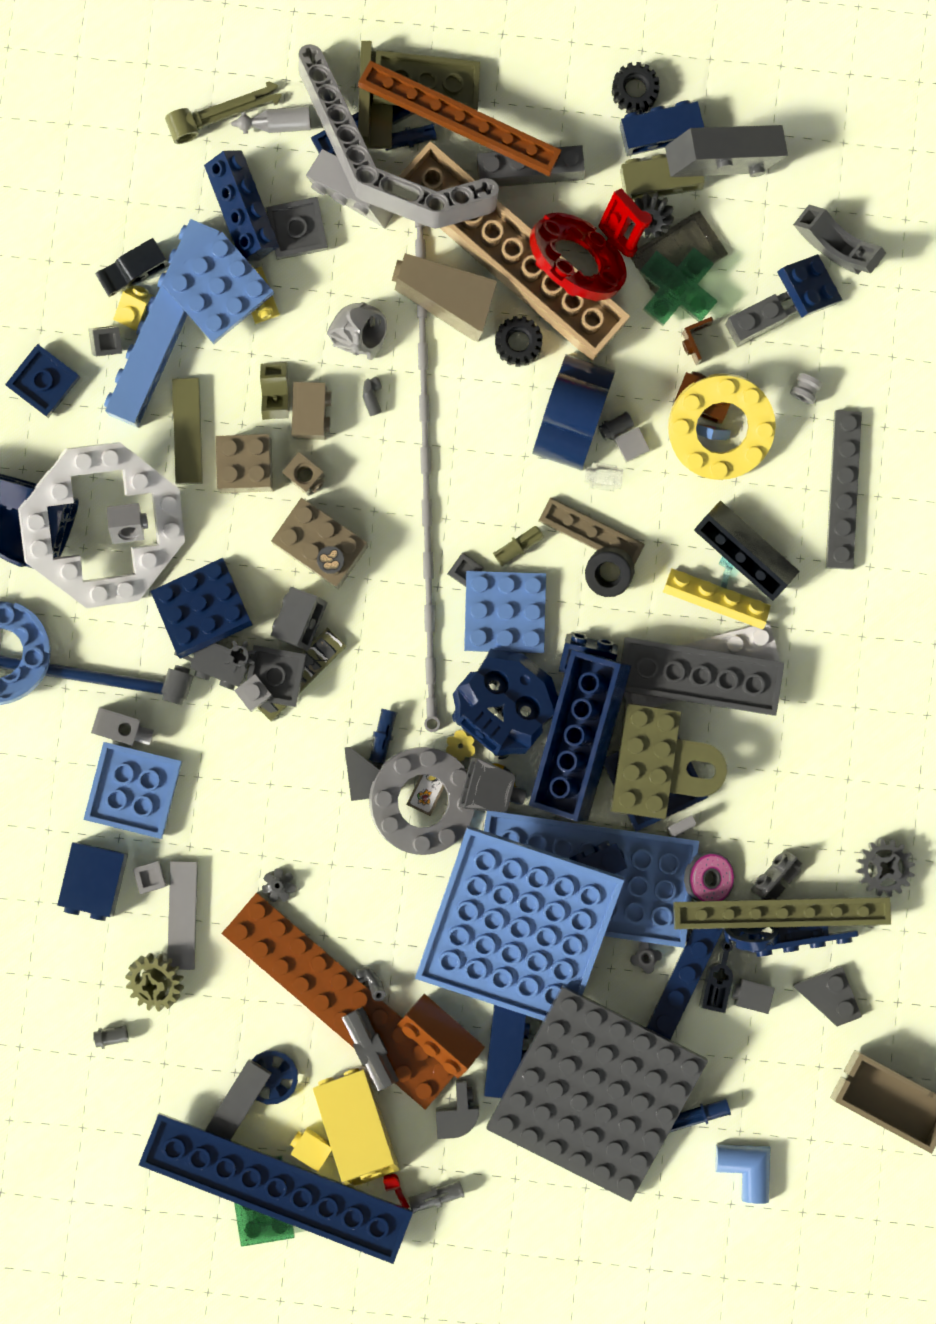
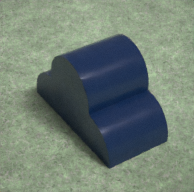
(573, 412)

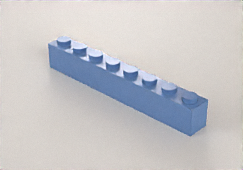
(155, 336)

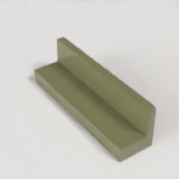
(374, 119)

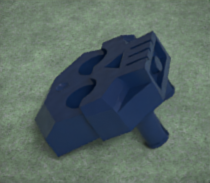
(519, 687)

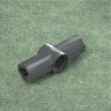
(370, 1049)

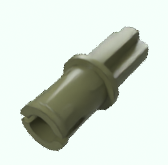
(518, 545)

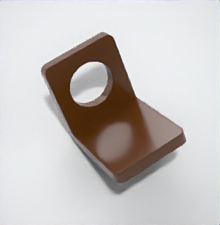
(689, 344)

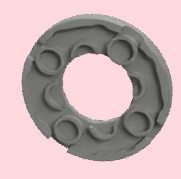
(385, 794)

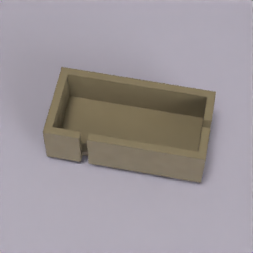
(888, 1100)

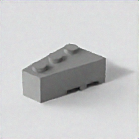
(329, 178)

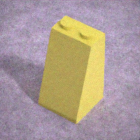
(355, 1128)

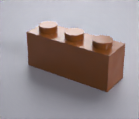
(441, 1036)

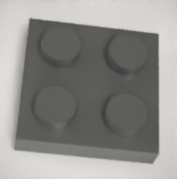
(297, 228)
(280, 673)

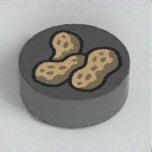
(330, 560)

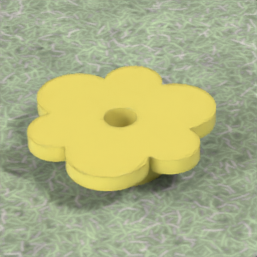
(460, 738)

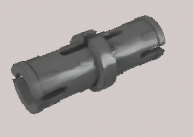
(454, 1191)

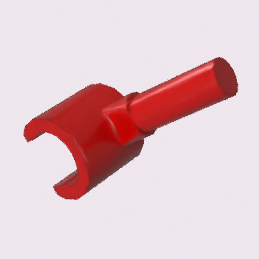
(392, 1182)

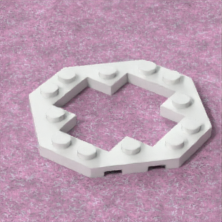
(56, 489)

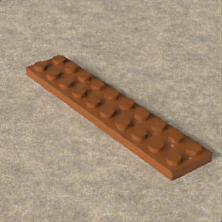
(331, 992)

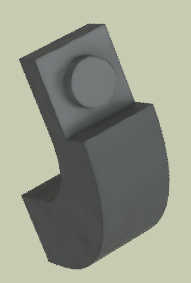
(837, 244)

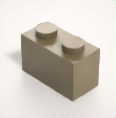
(309, 410)

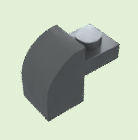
(458, 1120)

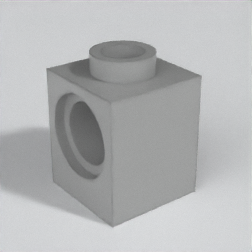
(126, 523)

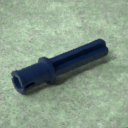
(701, 1114)

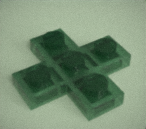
(678, 286)

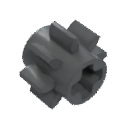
(241, 664)

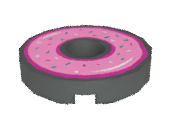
(722, 877)

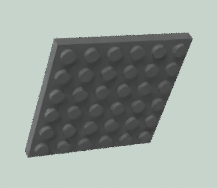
(596, 1093)

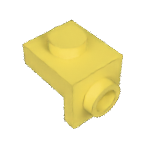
(132, 306)

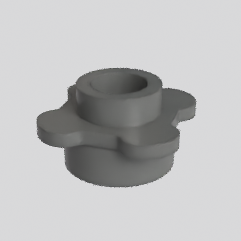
(638, 958)

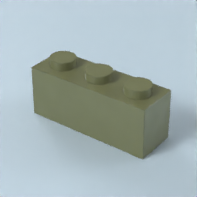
(654, 177)

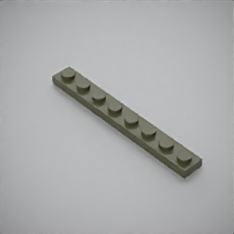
(782, 913)

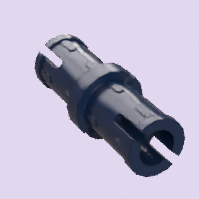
(413, 136)
(383, 736)

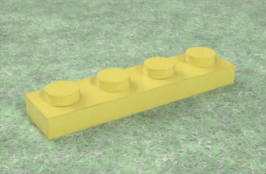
(717, 598)

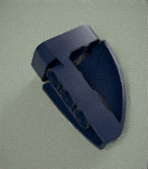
(12, 494)

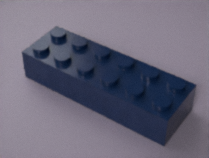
(579, 735)

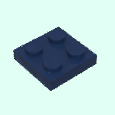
(809, 285)
(42, 380)

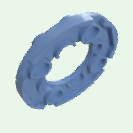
(35, 652)

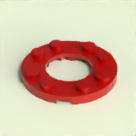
(564, 226)

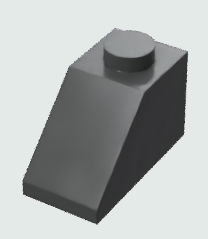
(360, 774)

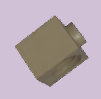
(301, 463)

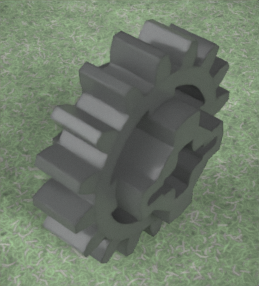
(875, 860)

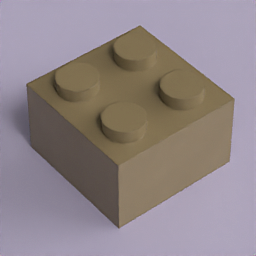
(244, 463)

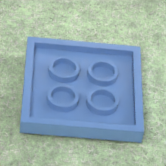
(217, 288)
(505, 611)
(132, 790)

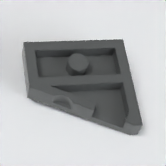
(831, 995)

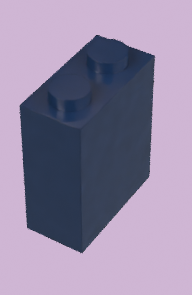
(92, 881)

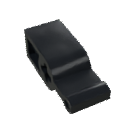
(132, 267)
(722, 987)

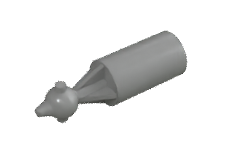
(276, 120)

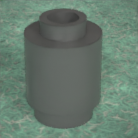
(177, 685)

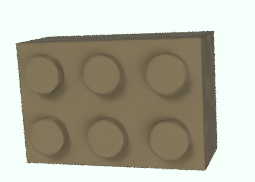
(311, 530)

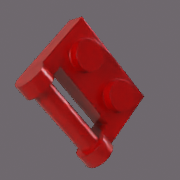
(617, 218)

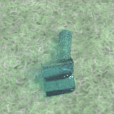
(728, 568)

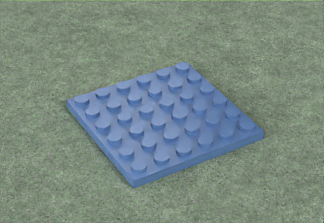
(517, 924)

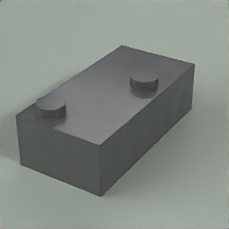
(726, 151)

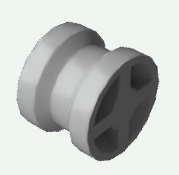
(806, 388)

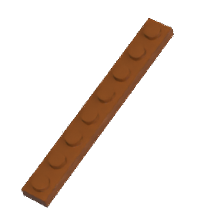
(459, 118)

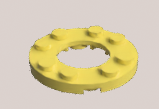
(714, 390)

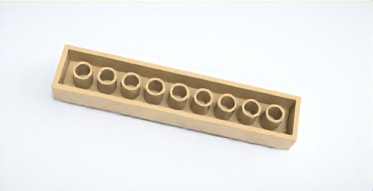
(504, 249)

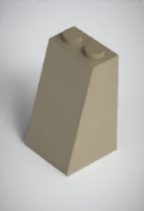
(446, 292)

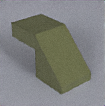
(274, 391)

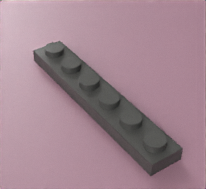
(843, 490)

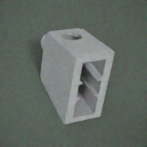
(108, 722)

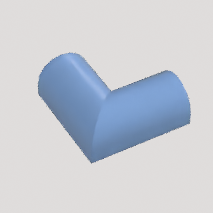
(754, 1166)

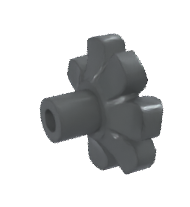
(285, 885)

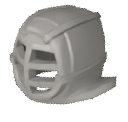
(352, 332)

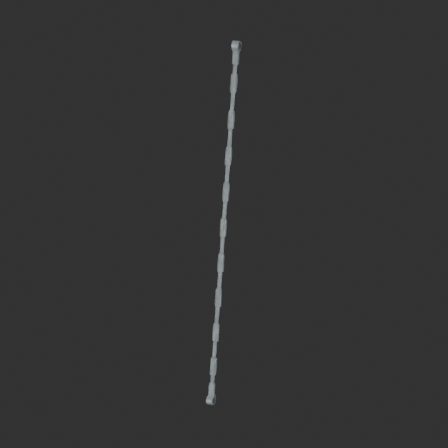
(426, 502)

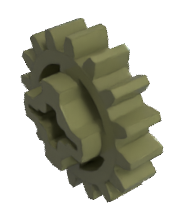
(155, 980)

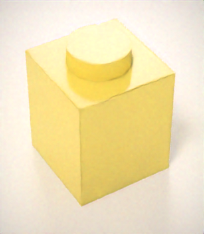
(310, 1148)

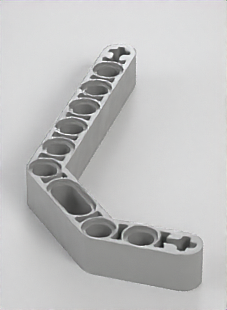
(372, 184)

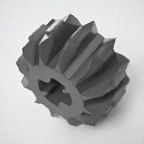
(661, 213)

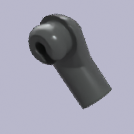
(369, 396)
(375, 984)

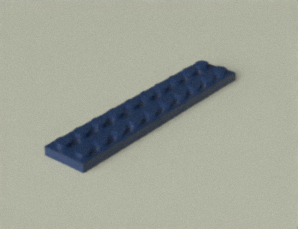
(276, 1188)

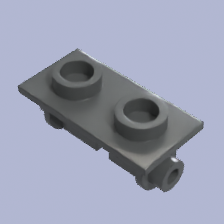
(785, 867)

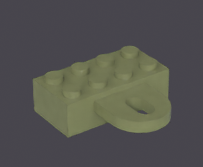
(655, 763)

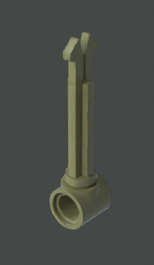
(184, 125)

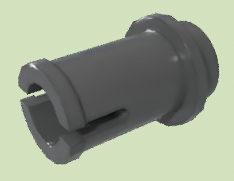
(615, 426)
(110, 1036)

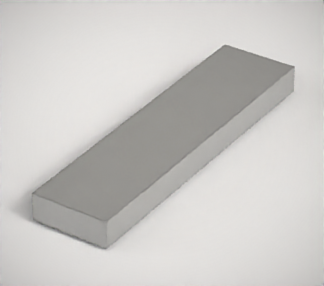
(182, 914)

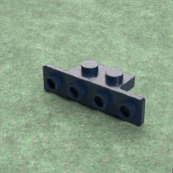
(816, 936)

